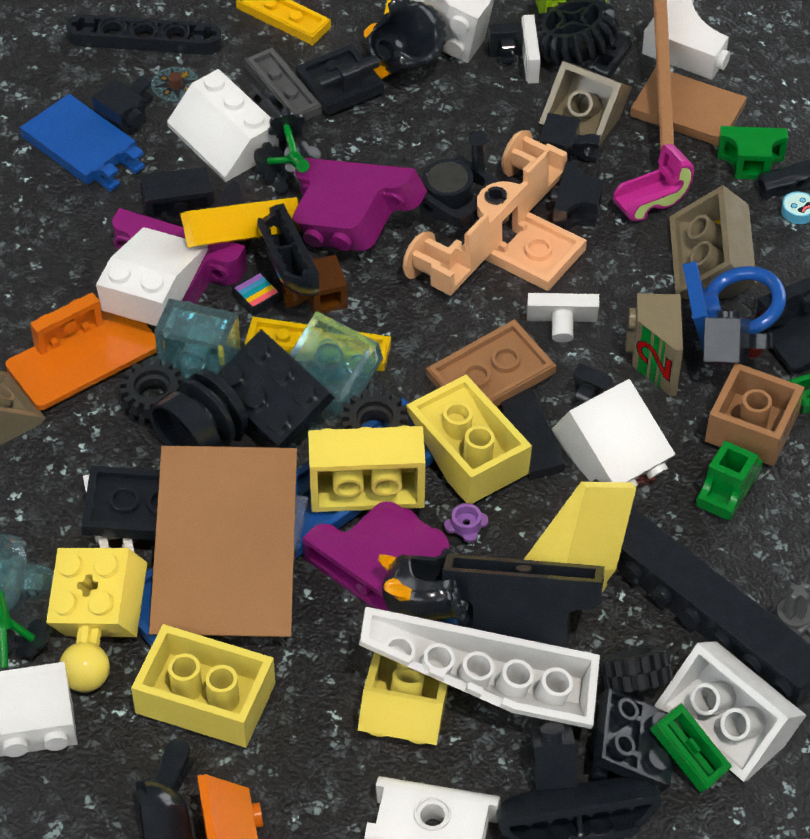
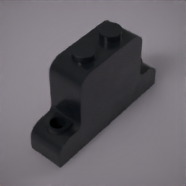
(525, 596)

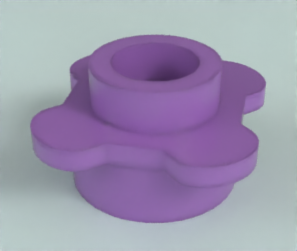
(466, 514)

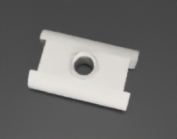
(410, 804)

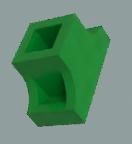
(751, 149)
(728, 480)

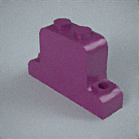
(352, 201)
(222, 263)
(353, 555)

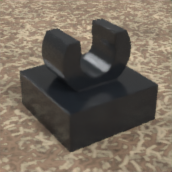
(505, 41)
(590, 383)

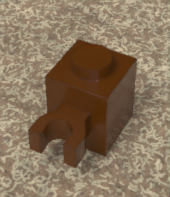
(332, 288)

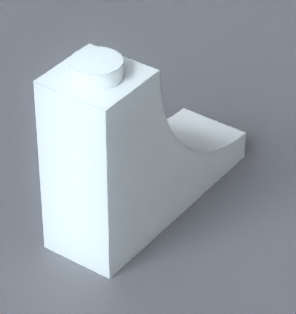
(691, 41)

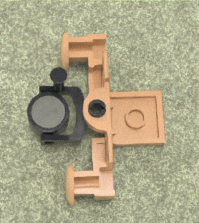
(538, 251)

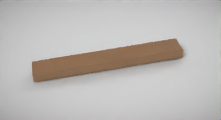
(663, 72)

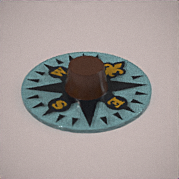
(172, 83)

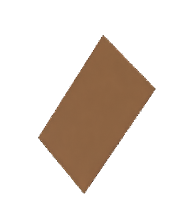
(225, 541)

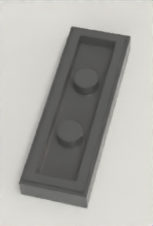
(283, 83)

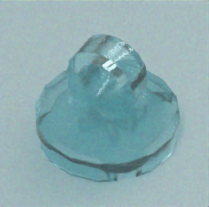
(17, 573)

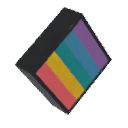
(256, 293)

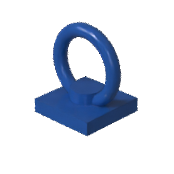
(706, 301)

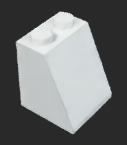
(614, 437)

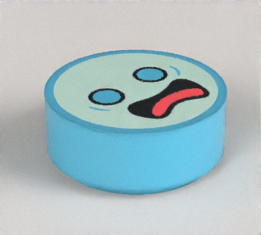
(796, 207)

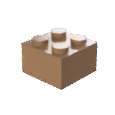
(755, 412)

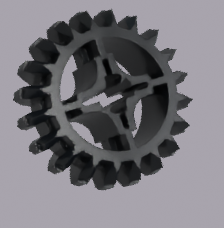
(576, 31)

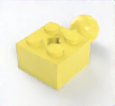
(93, 598)

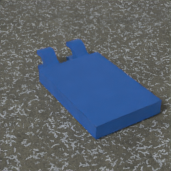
(83, 142)

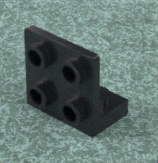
(176, 192)
(792, 328)

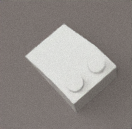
(465, 24)
(147, 274)

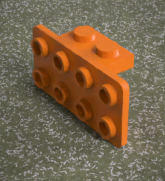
(76, 350)

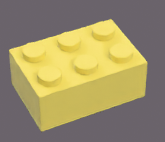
(366, 468)
(204, 685)

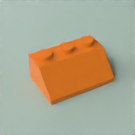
(228, 809)

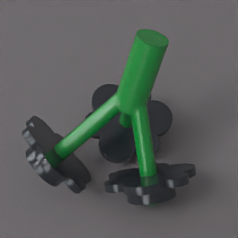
(269, 157)
(31, 640)

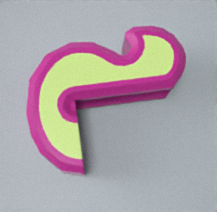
(658, 188)

